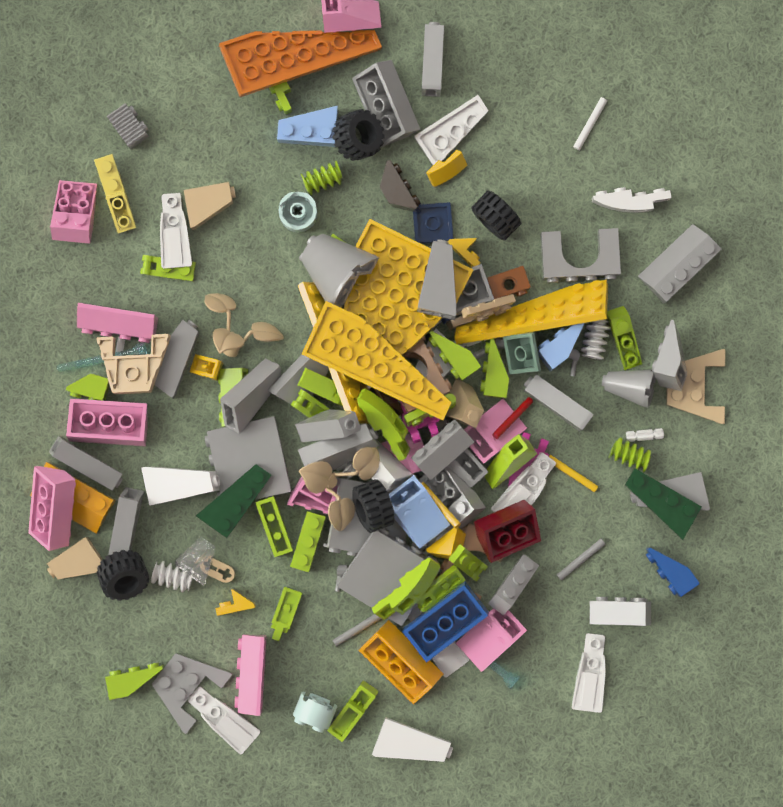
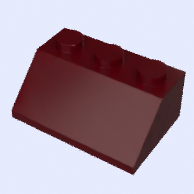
(508, 530)

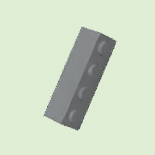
(385, 97)
(679, 263)

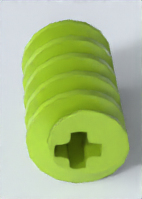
(322, 178)
(631, 454)

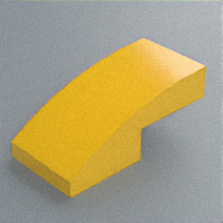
(444, 171)

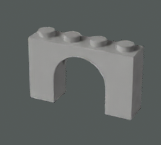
(555, 266)

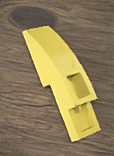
(115, 193)

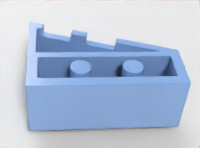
(309, 128)

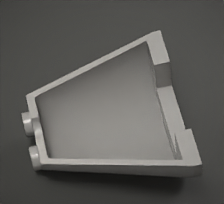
(335, 266)

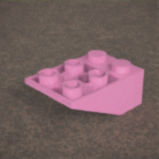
(350, 15)
(74, 212)
(484, 443)
(490, 638)

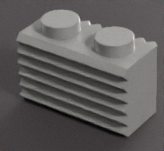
(127, 125)

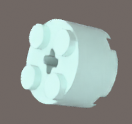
(300, 201)
(314, 711)

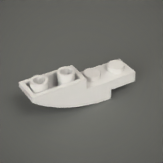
(623, 201)

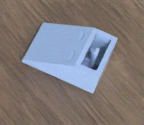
(559, 349)
(417, 512)

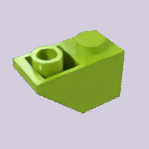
(90, 386)

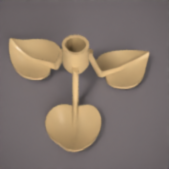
(230, 342)
(319, 477)

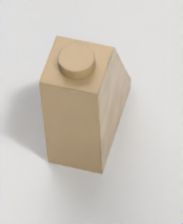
(207, 202)
(468, 407)
(75, 561)

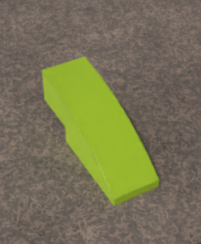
(352, 711)

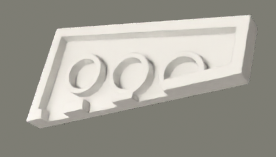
(448, 132)

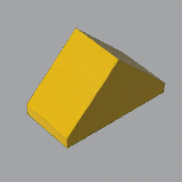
(206, 367)
(447, 543)

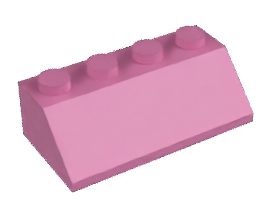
(116, 322)
(107, 422)
(51, 507)
(251, 674)

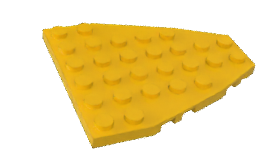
(393, 289)

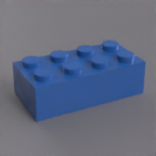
(445, 621)

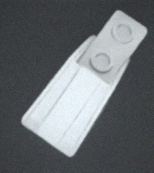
(174, 234)
(527, 484)
(448, 659)
(590, 676)
(224, 720)

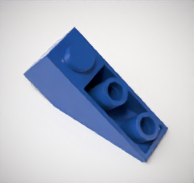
(678, 575)

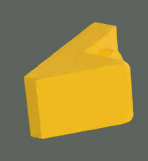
(461, 247)
(240, 603)

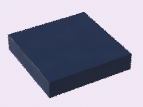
(433, 223)

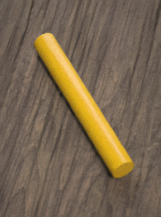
(575, 475)
(445, 511)

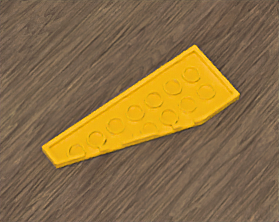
(557, 309)
(360, 352)
(346, 386)

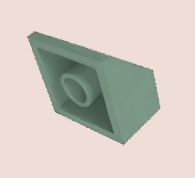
(521, 353)

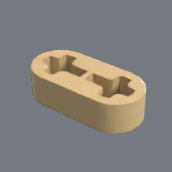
(220, 565)

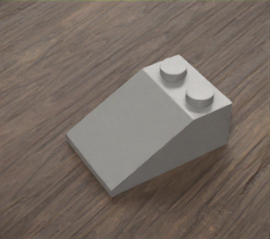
(476, 290)

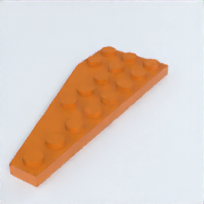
(277, 57)

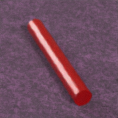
(512, 418)

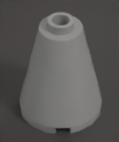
(631, 385)

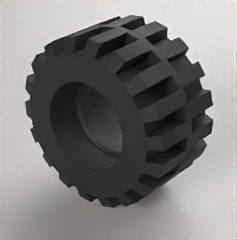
(370, 133)
(496, 215)
(373, 505)
(123, 575)

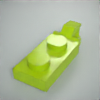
(285, 612)

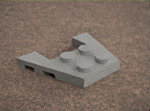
(180, 680)

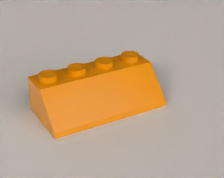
(89, 504)
(400, 662)

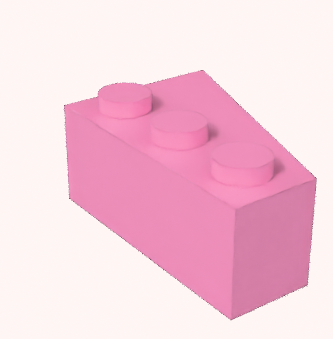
(303, 497)

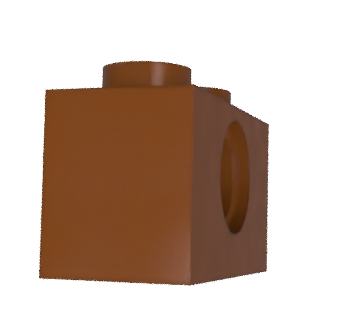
(516, 275)

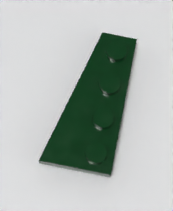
(664, 502)
(232, 504)

